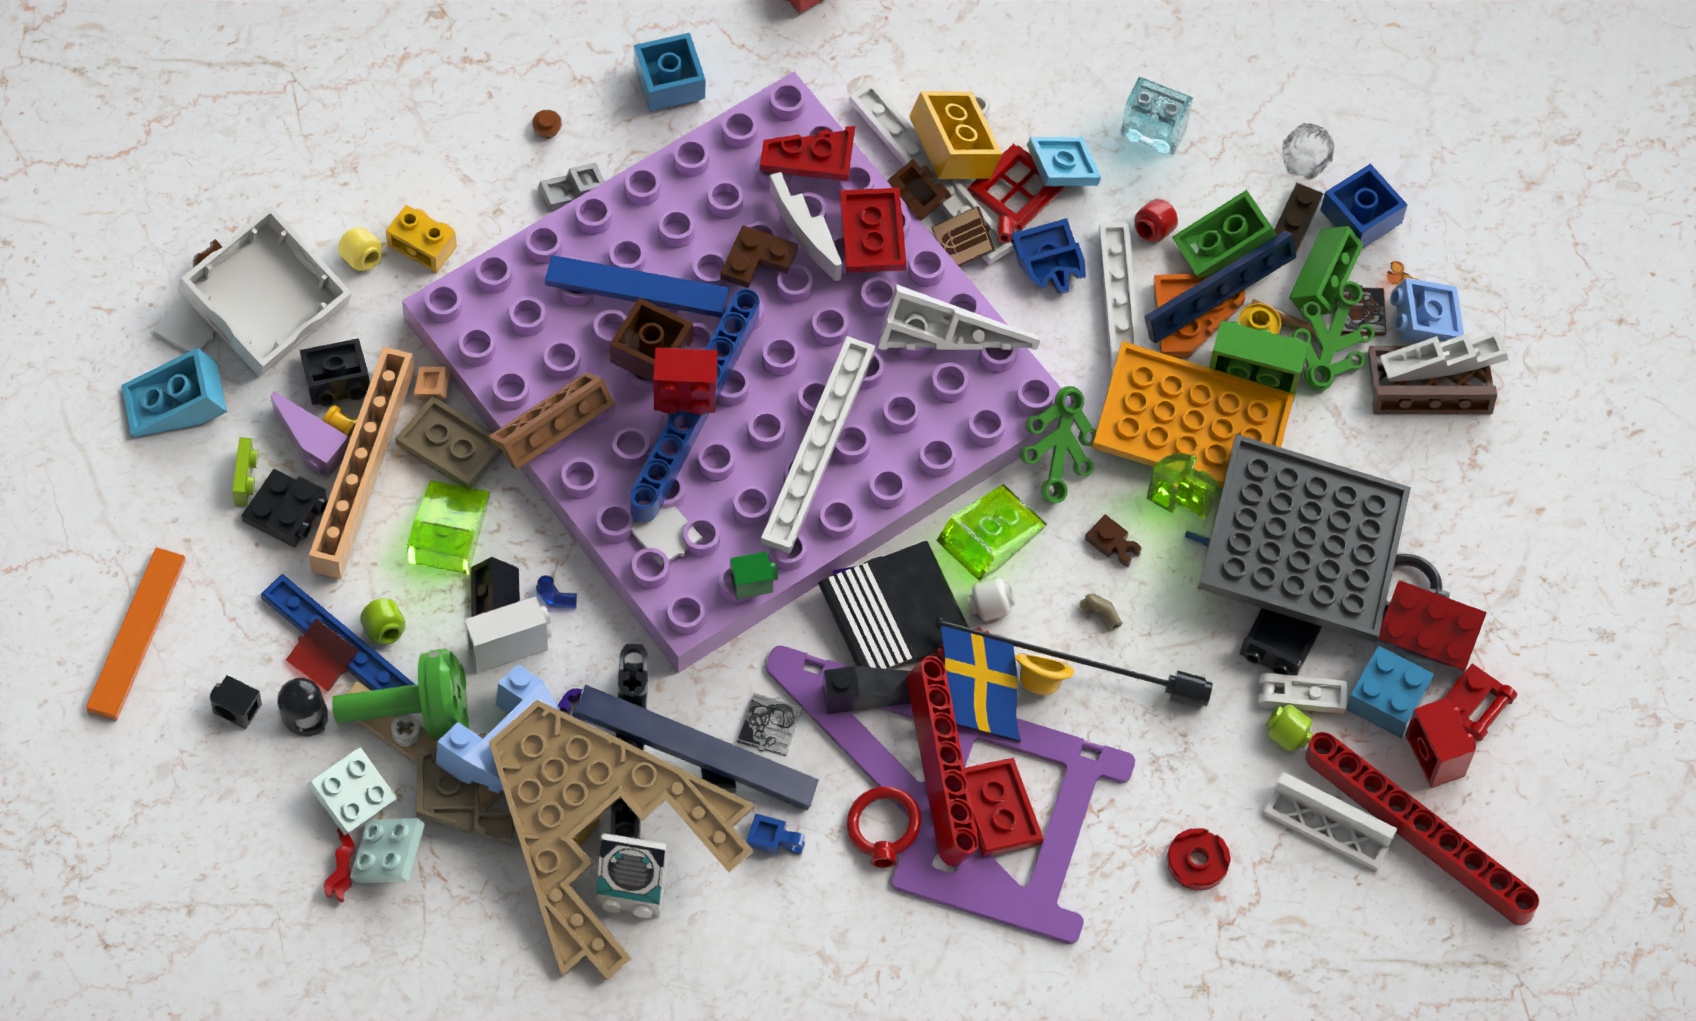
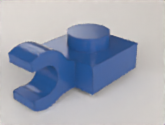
(770, 834)

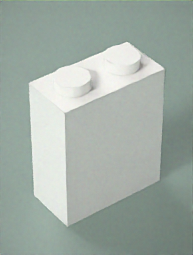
(507, 634)

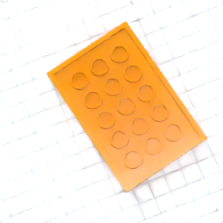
(1176, 407)

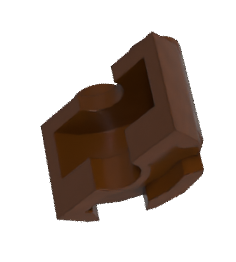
(919, 189)

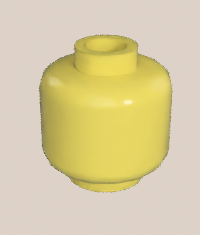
(360, 249)

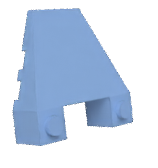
(470, 756)

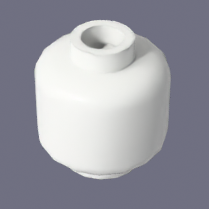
(991, 599)

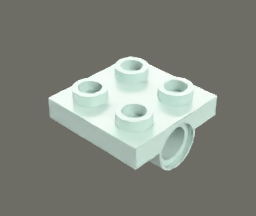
(352, 791)
(387, 850)

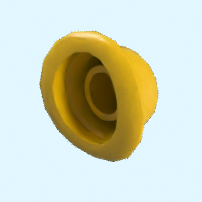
(1042, 674)

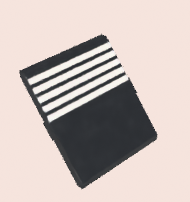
(892, 607)

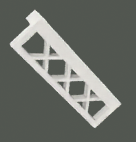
(1334, 811)

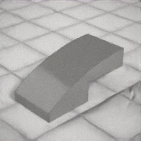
(564, 189)

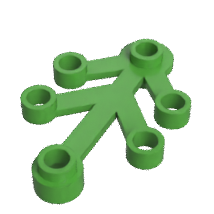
(1331, 341)
(1062, 440)

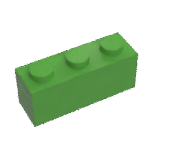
(1326, 269)

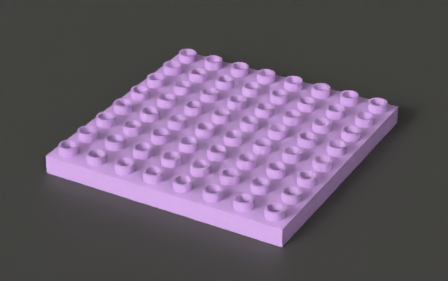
(912, 442)

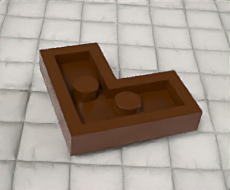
(756, 249)

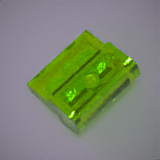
(1177, 483)

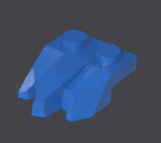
(1050, 254)

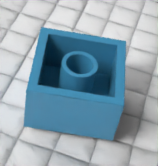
(669, 71)
(1389, 691)

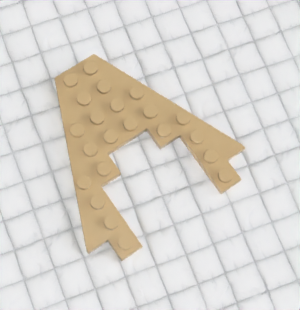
(564, 778)

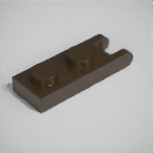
(1299, 213)

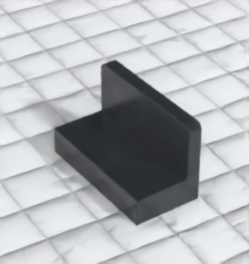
(493, 585)

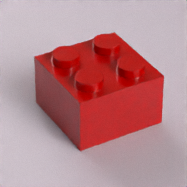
(685, 380)
(1440, 742)

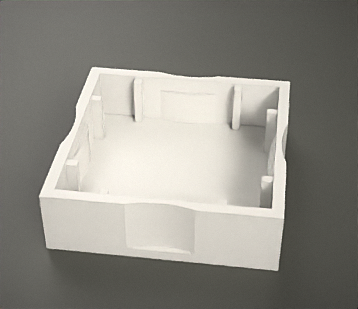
(264, 291)

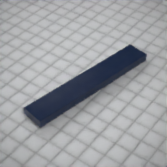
(1220, 287)

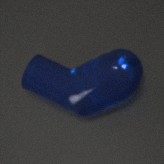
(552, 596)

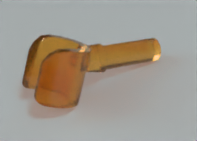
(1397, 278)

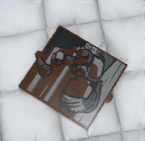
(1367, 311)

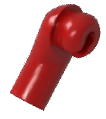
(1005, 227)

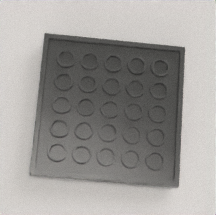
(1305, 538)

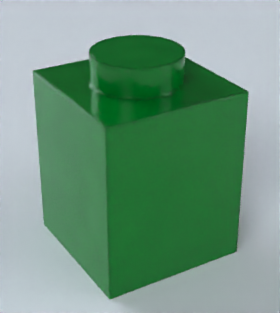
(752, 575)

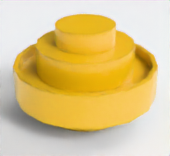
(1260, 317)

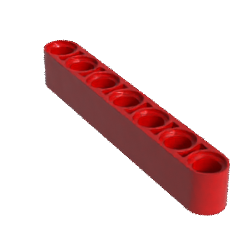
(942, 761)

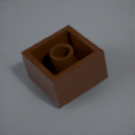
(642, 331)

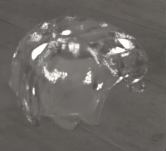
(1307, 151)

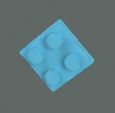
(1063, 161)

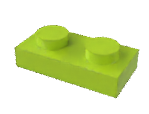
(243, 482)

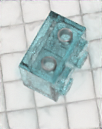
(1156, 116)

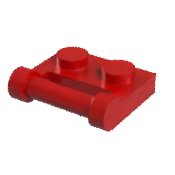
(1471, 692)

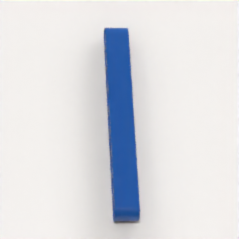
(682, 441)

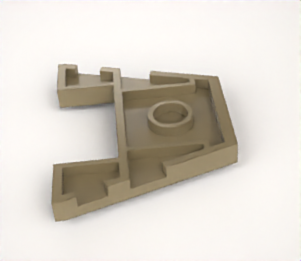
(456, 803)

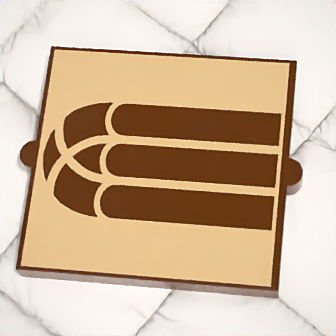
(965, 236)

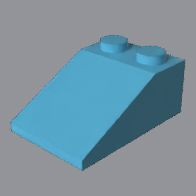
(175, 395)

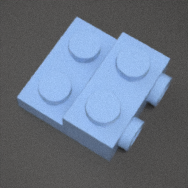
(1426, 311)

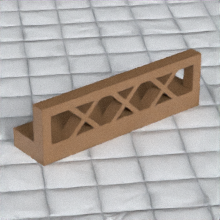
(553, 419)

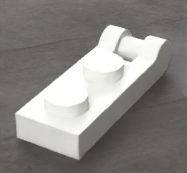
(1303, 693)

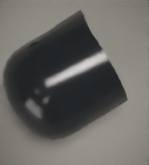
(300, 700)

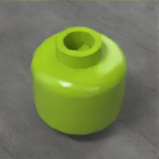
(383, 621)
(1289, 728)

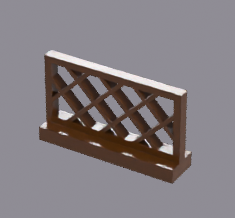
(1432, 397)

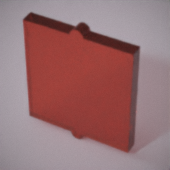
(322, 655)

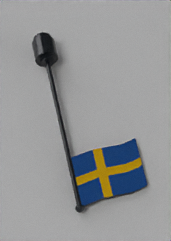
(985, 679)

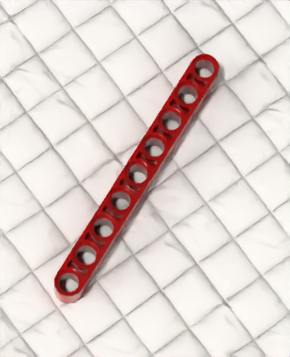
(1426, 842)

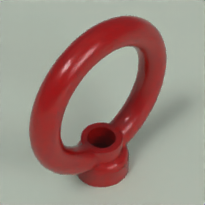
(883, 852)

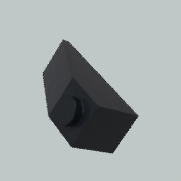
(864, 688)

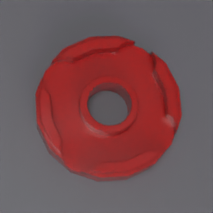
(1198, 876)

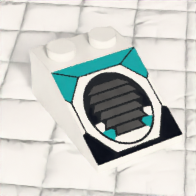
(631, 876)

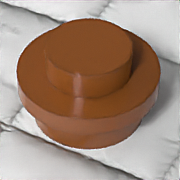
(546, 123)

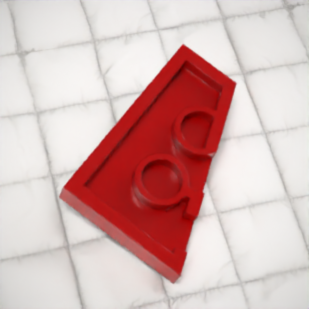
(814, 156)

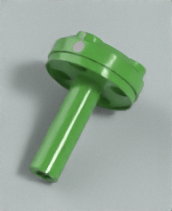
(437, 695)

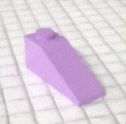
(315, 440)

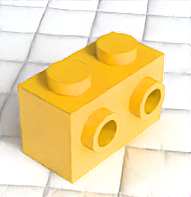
(421, 238)

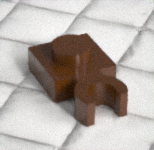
(1110, 537)

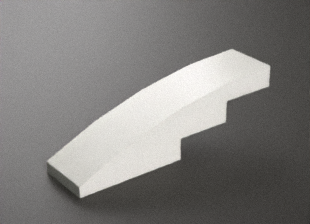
(808, 231)
(1438, 359)

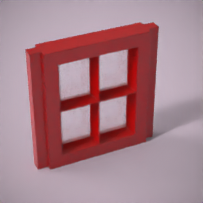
(1015, 187)

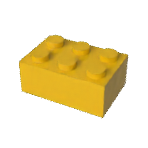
(955, 135)

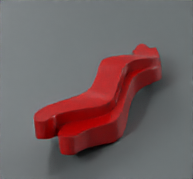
(340, 880)

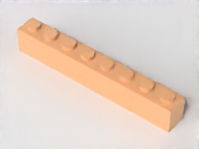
(361, 463)

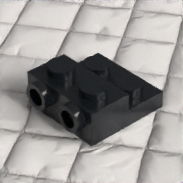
(335, 372)
(286, 507)

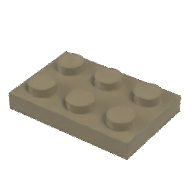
(449, 442)

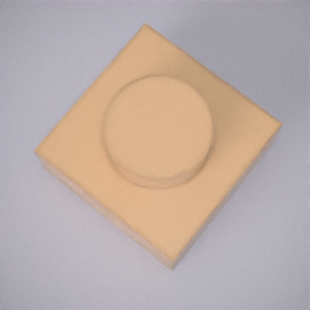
(432, 382)

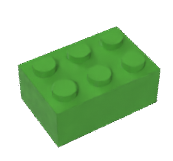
(1259, 356)

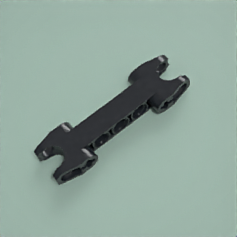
(633, 689)

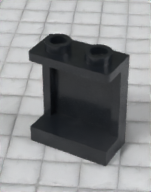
(1279, 642)

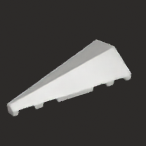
(926, 322)

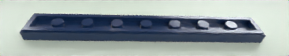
(696, 747)

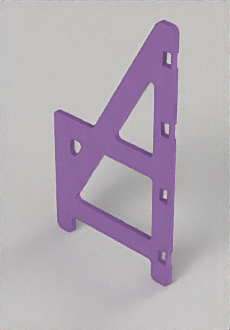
(979, 883)

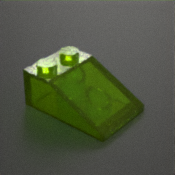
(447, 527)
(990, 531)

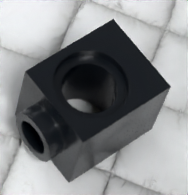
(235, 701)

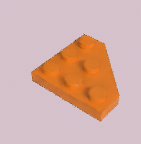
(1193, 335)

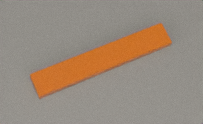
(136, 634)

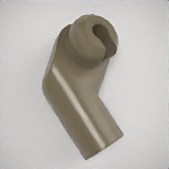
(1104, 607)

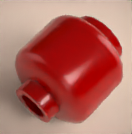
(1156, 220)

